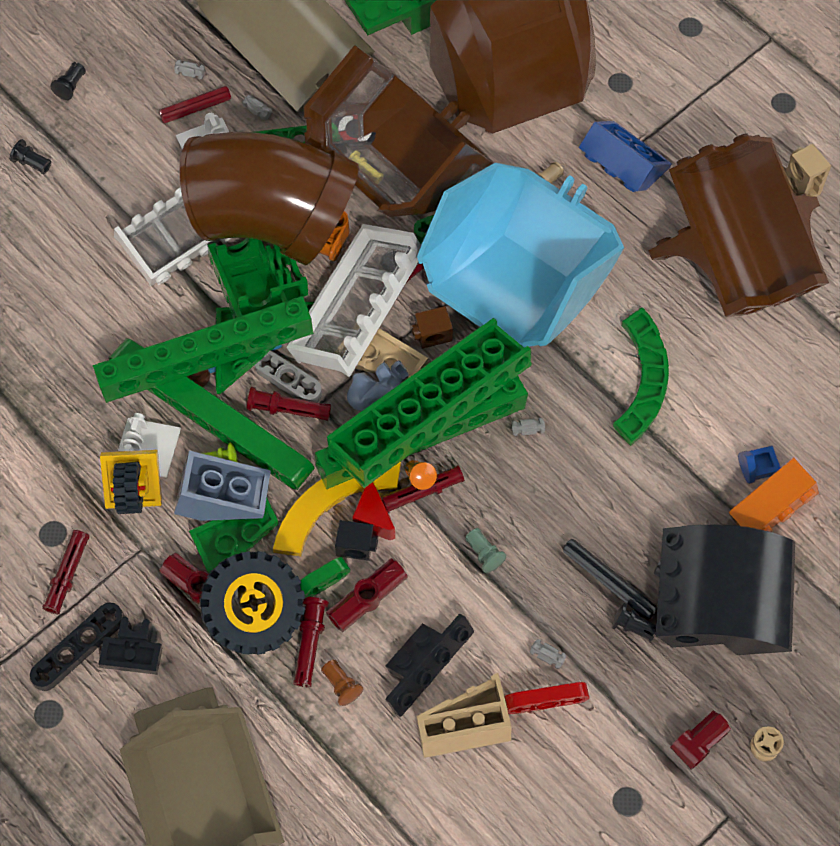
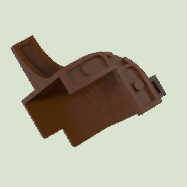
(745, 226)

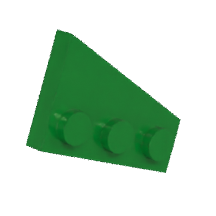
(226, 538)

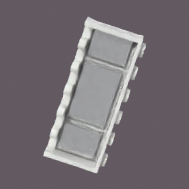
(162, 240)
(357, 298)

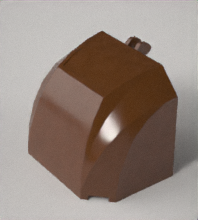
(512, 57)

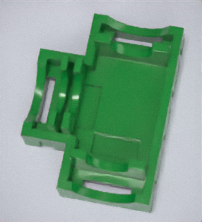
(255, 276)

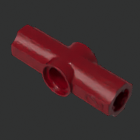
(353, 607)

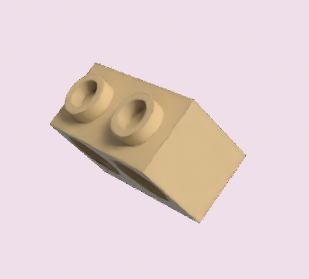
(807, 171)

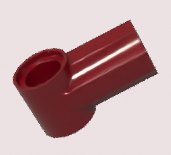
(183, 575)
(695, 744)

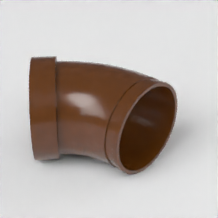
(265, 190)

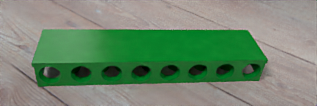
(427, 403)

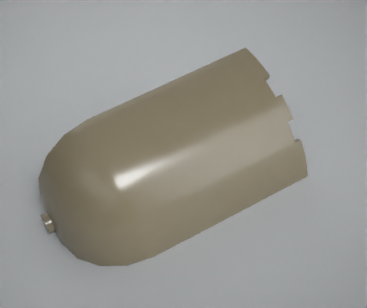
(286, 41)

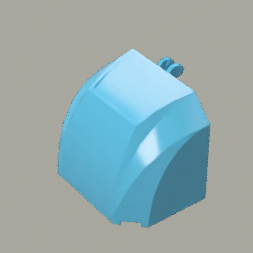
(517, 252)

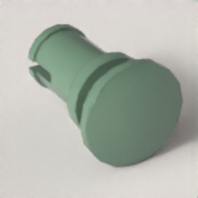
(487, 553)

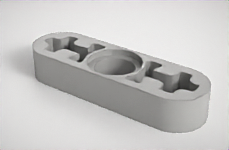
(292, 388)

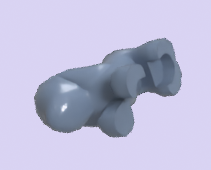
(366, 391)

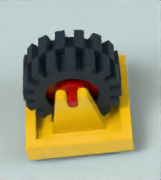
(131, 480)

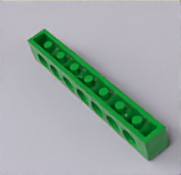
(203, 349)
(500, 404)

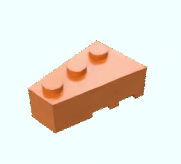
(776, 498)

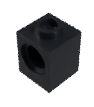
(355, 540)

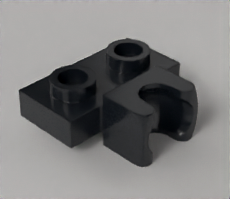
(132, 649)

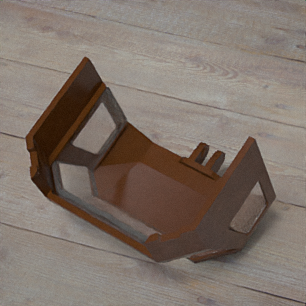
(414, 145)

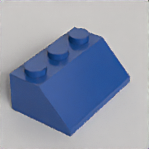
(623, 155)

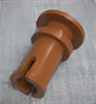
(343, 685)

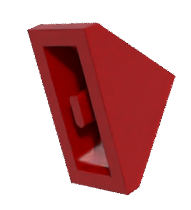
(372, 511)

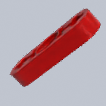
(547, 697)

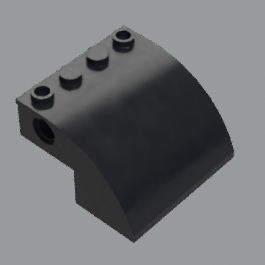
(726, 588)

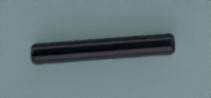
(610, 579)

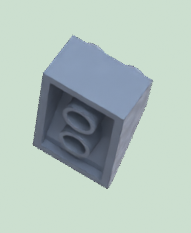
(221, 489)

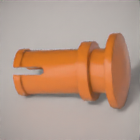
(421, 474)

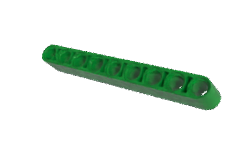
(230, 426)

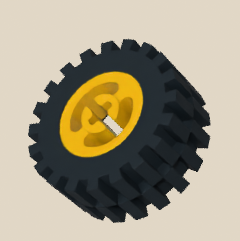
(259, 634)

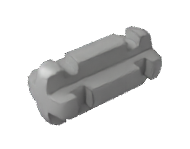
(189, 69)
(257, 107)
(528, 427)
(548, 653)

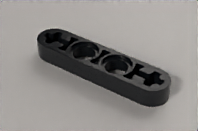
(74, 643)

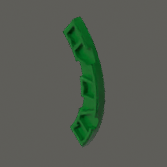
(653, 377)

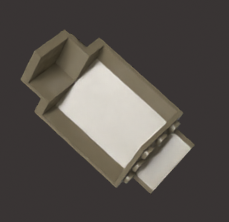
(198, 776)

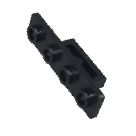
(423, 659)

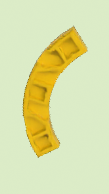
(316, 501)

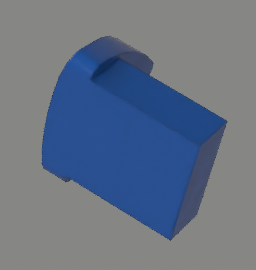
(758, 463)

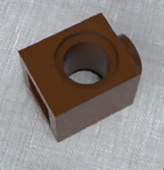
(432, 327)

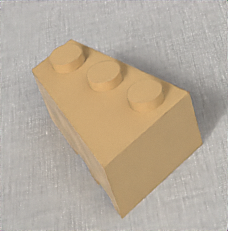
(466, 721)

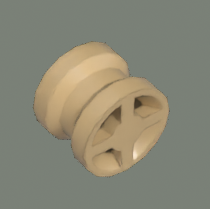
(771, 739)

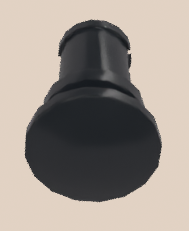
(66, 83)
(27, 156)
(634, 623)

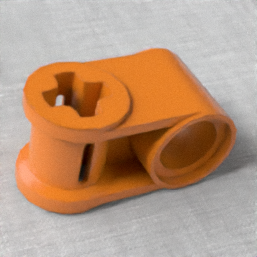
(337, 239)

